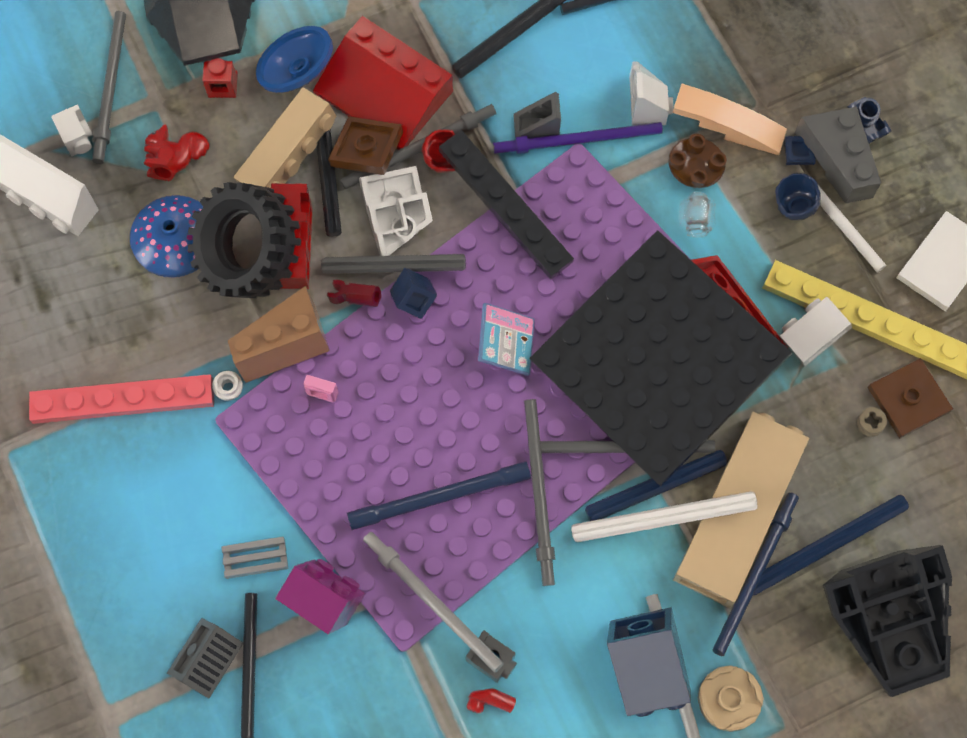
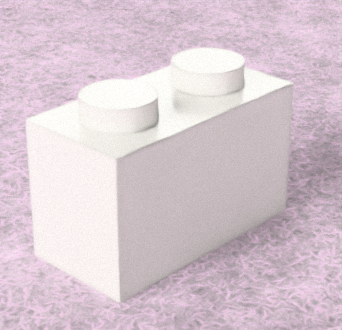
(815, 330)

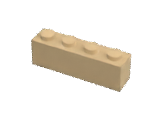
(288, 141)

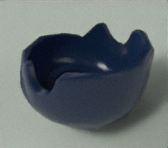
(798, 196)

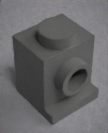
(506, 656)

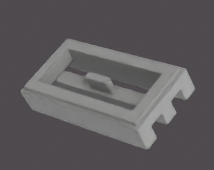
(254, 545)

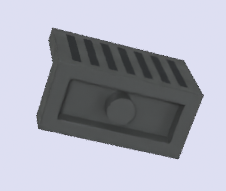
(205, 658)

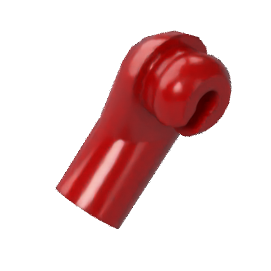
(490, 697)

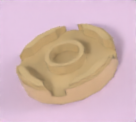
(730, 698)

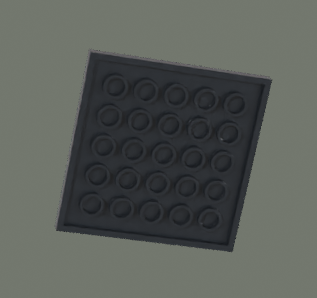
(660, 357)

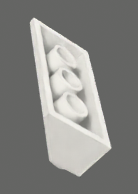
(44, 189)

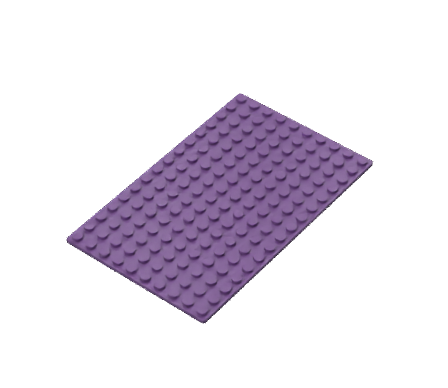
(429, 414)

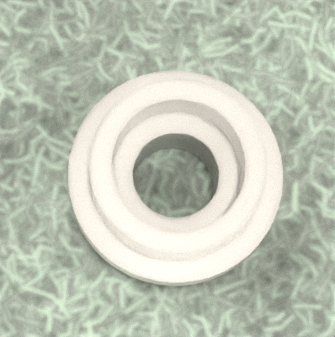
(227, 377)

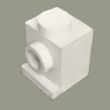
(73, 130)

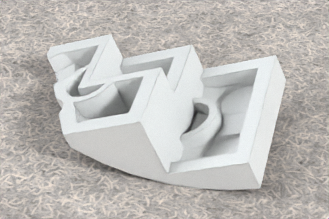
(395, 207)

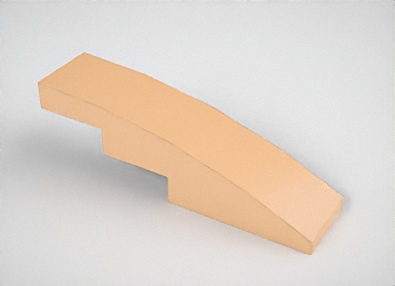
(730, 118)

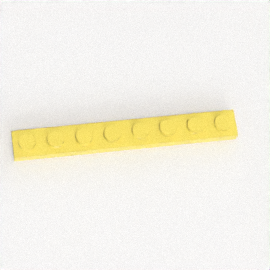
(871, 318)

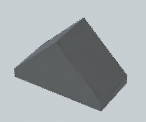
(539, 118)

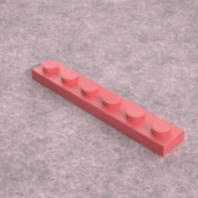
(121, 399)

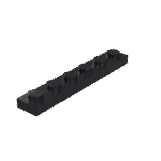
(506, 204)

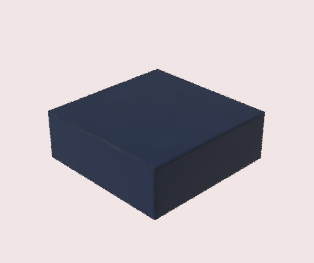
(797, 152)

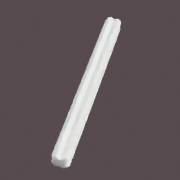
(664, 516)

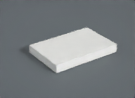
(939, 263)

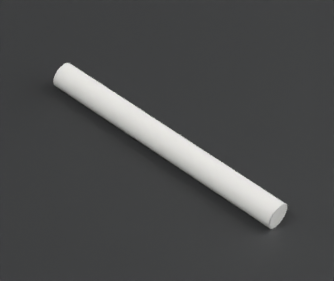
(850, 232)

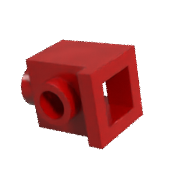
(220, 72)

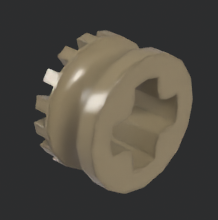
(866, 429)

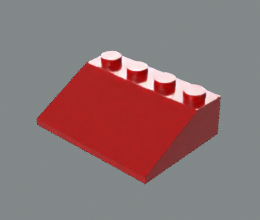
(383, 80)

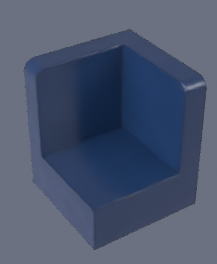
(413, 293)

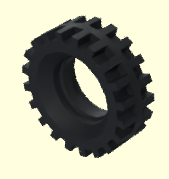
(215, 233)

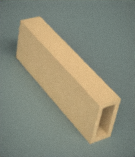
(728, 544)

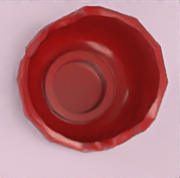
(431, 153)

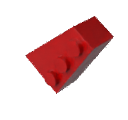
(299, 198)

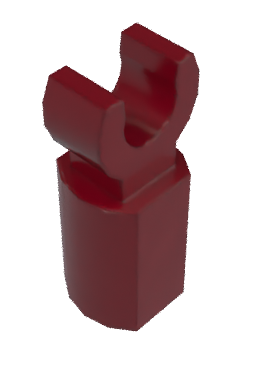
(355, 294)

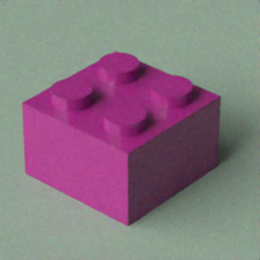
(321, 595)

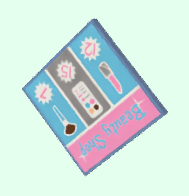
(506, 339)

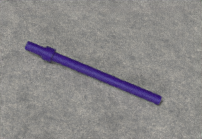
(523, 144)

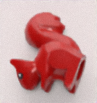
(169, 157)

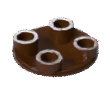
(697, 162)

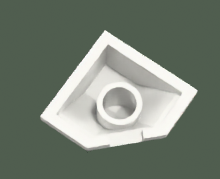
(648, 97)

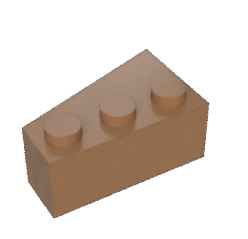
(279, 338)

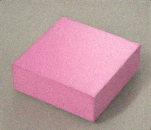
(320, 388)

